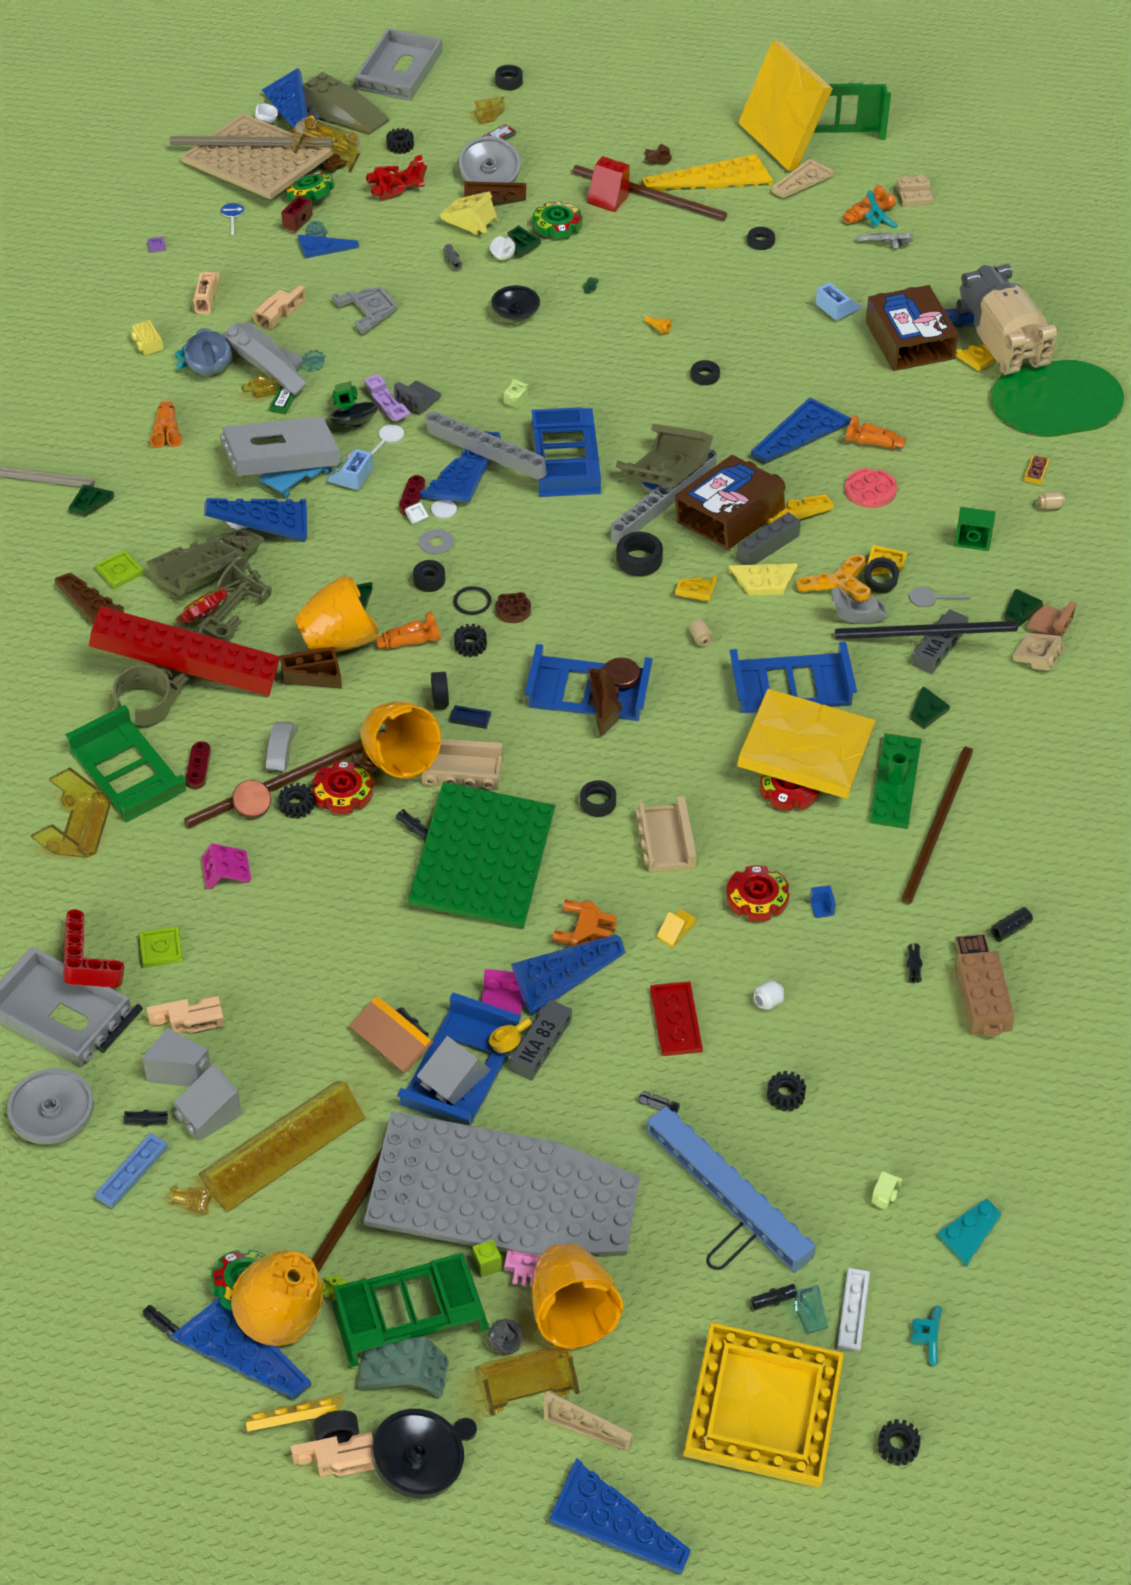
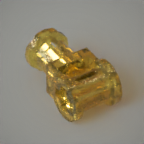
(194, 1199)

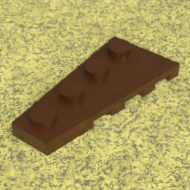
(501, 191)
(84, 598)

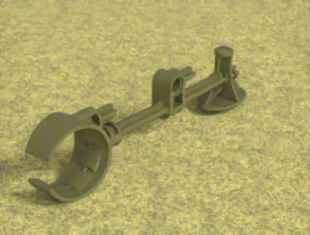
(158, 677)

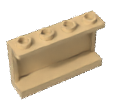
(466, 764)
(666, 837)

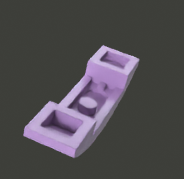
(385, 400)

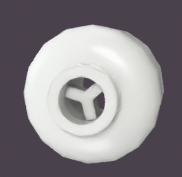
(769, 995)

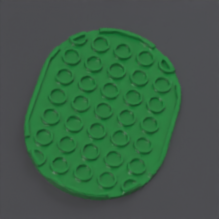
(1057, 398)

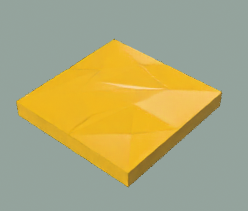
(785, 105)
(806, 743)
(764, 1405)

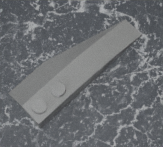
(264, 354)

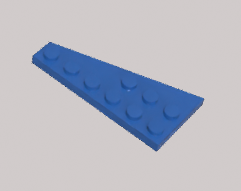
(801, 427)
(459, 478)
(561, 970)
(608, 1517)

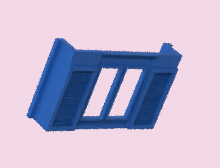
(569, 475)
(831, 676)
(549, 679)
(471, 1025)

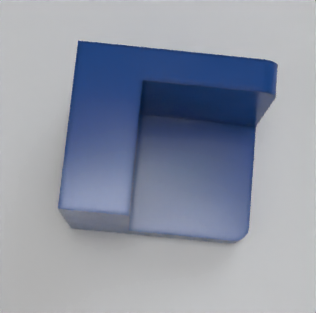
(822, 901)

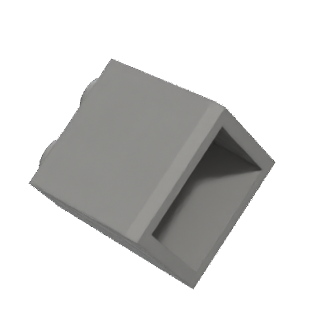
(175, 1060)
(452, 1071)
(208, 1104)

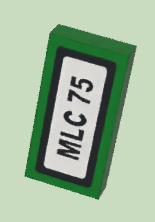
(282, 401)

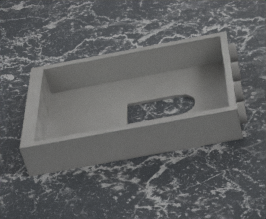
(377, 72)
(305, 446)
(37, 988)

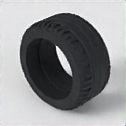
(639, 565)

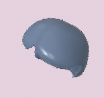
(207, 352)

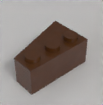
(312, 668)

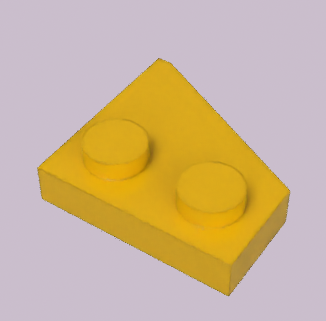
(897, 556)
(696, 588)

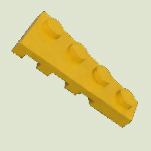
(806, 507)
(294, 1413)

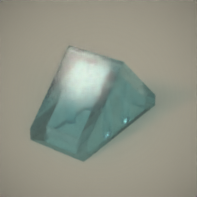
(810, 1309)

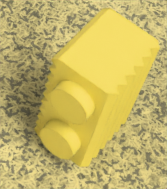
(147, 337)

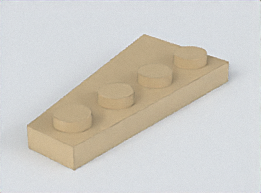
(802, 178)
(584, 1422)

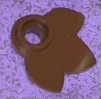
(660, 155)
(333, 162)
(364, 761)

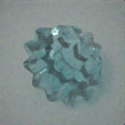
(316, 229)
(314, 360)

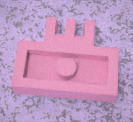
(522, 1266)

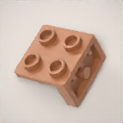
(1052, 621)

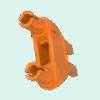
(590, 925)

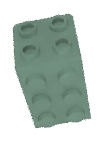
(404, 1363)

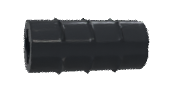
(1011, 923)

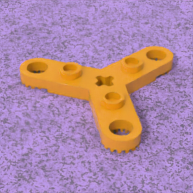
(844, 578)

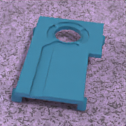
(284, 480)

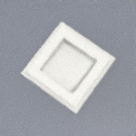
(416, 513)

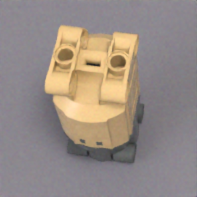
(1006, 318)

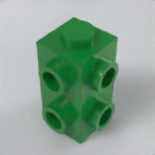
(344, 395)

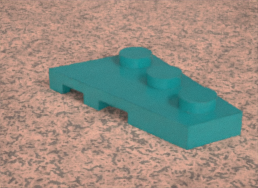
(970, 1230)

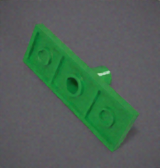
(895, 781)

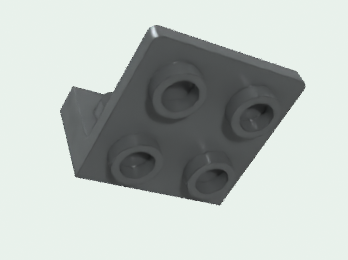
(416, 395)

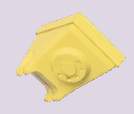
(471, 212)

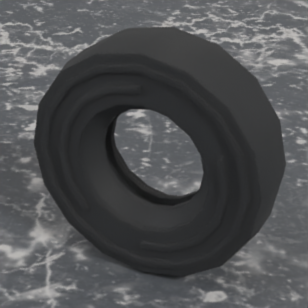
(761, 232)
(705, 379)

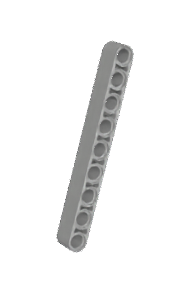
(486, 445)
(656, 502)

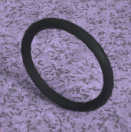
(472, 588)

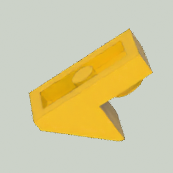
(675, 927)

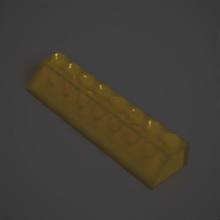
(282, 1145)

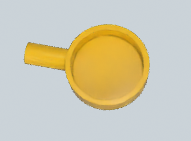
(507, 1036)

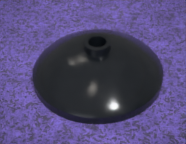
(515, 302)
(355, 416)

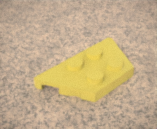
(764, 578)

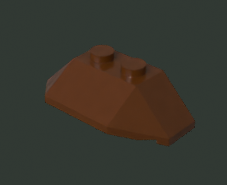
(604, 699)

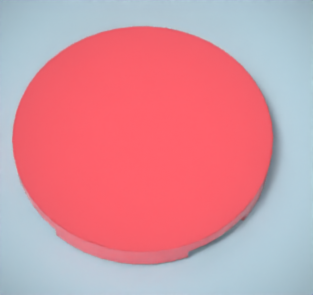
(870, 488)

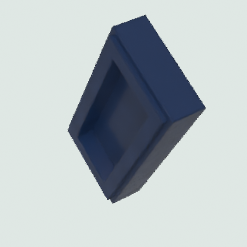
(470, 717)

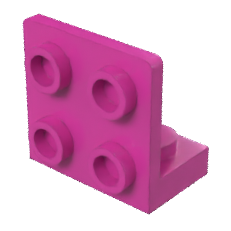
(224, 862)
(502, 990)

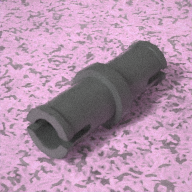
(452, 257)

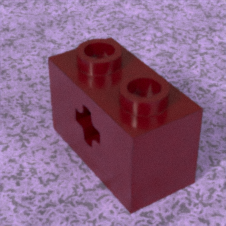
(296, 213)

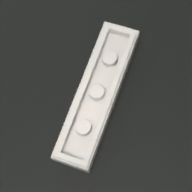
(853, 1310)

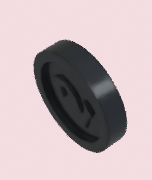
(466, 1428)

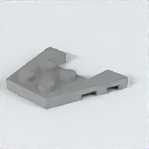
(372, 302)

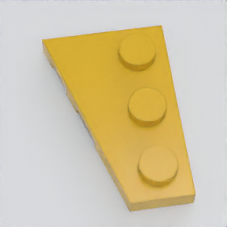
(977, 357)

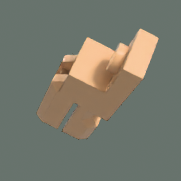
(206, 292)
(278, 305)
(188, 1018)
(336, 1458)

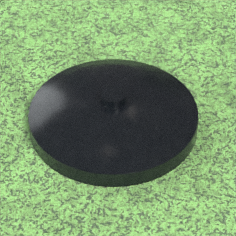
(417, 1453)

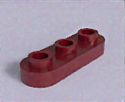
(411, 493)
(198, 765)

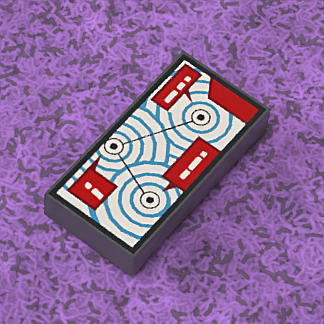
(503, 132)

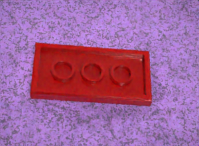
(676, 1018)

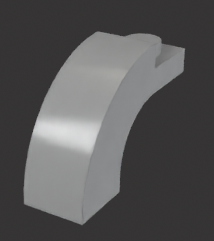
(858, 612)
(280, 744)

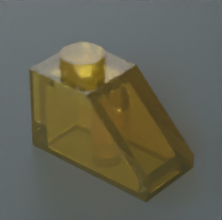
(489, 109)

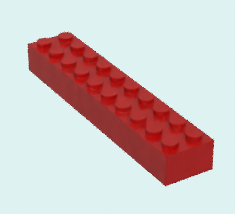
(184, 651)

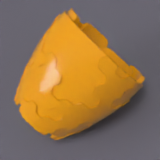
(336, 618)
(406, 744)
(574, 1297)
(271, 1305)

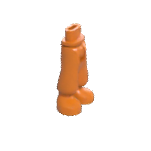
(857, 211)
(167, 423)
(873, 435)
(410, 633)

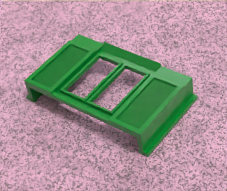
(871, 109)
(111, 736)
(362, 1320)

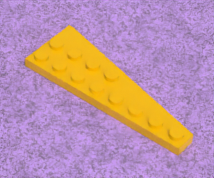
(713, 175)

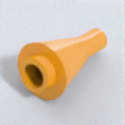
(660, 324)

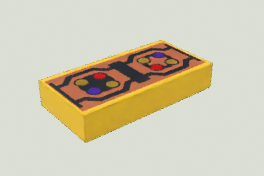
(1036, 469)

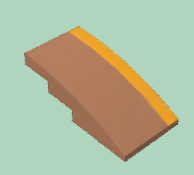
(390, 1034)

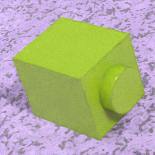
(487, 1258)

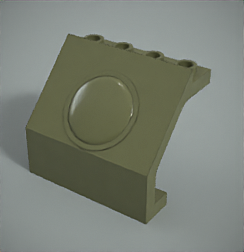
(673, 457)

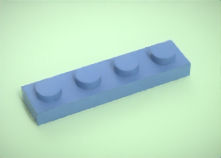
(131, 1170)

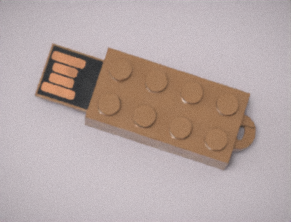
(983, 987)

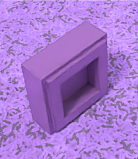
(156, 244)

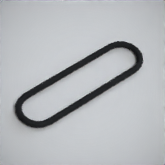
(734, 1255)

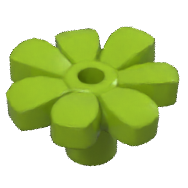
(328, 1290)

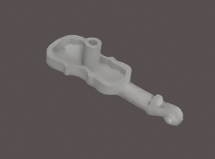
(887, 238)

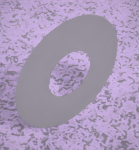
(448, 541)

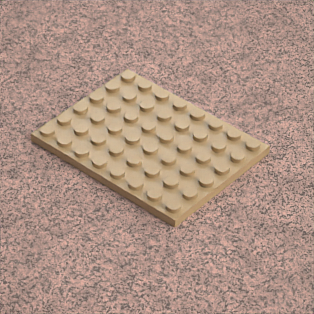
(256, 168)

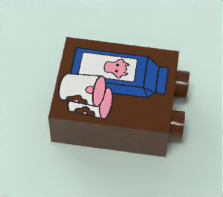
(911, 327)
(730, 501)

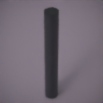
(120, 1028)

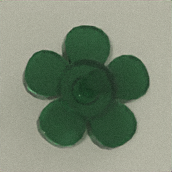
(590, 285)

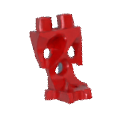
(385, 180)

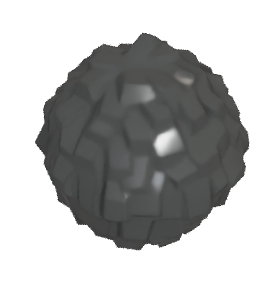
(505, 1336)

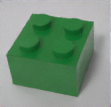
(974, 528)

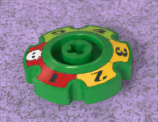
(311, 186)
(557, 219)
(227, 1272)

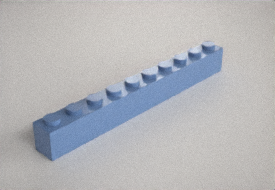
(731, 1189)

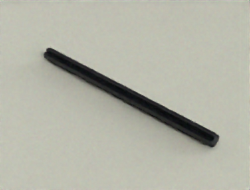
(928, 629)

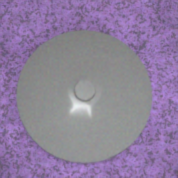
(489, 160)
(50, 1106)

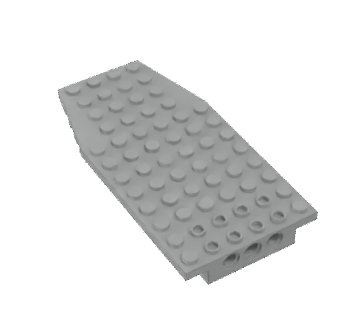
(498, 1186)

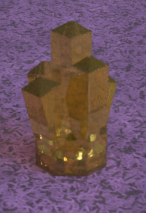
(260, 387)

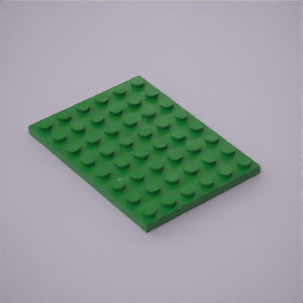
(482, 855)

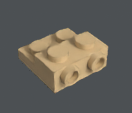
(914, 190)
(1039, 650)

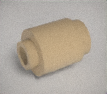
(1051, 500)
(701, 632)

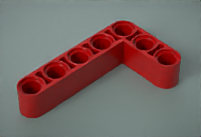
(86, 970)

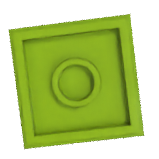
(119, 569)
(161, 947)

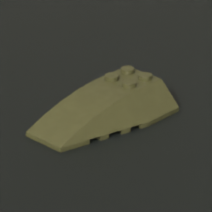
(343, 104)
(201, 564)

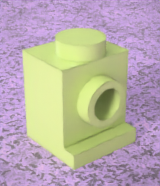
(516, 394)
(886, 1190)

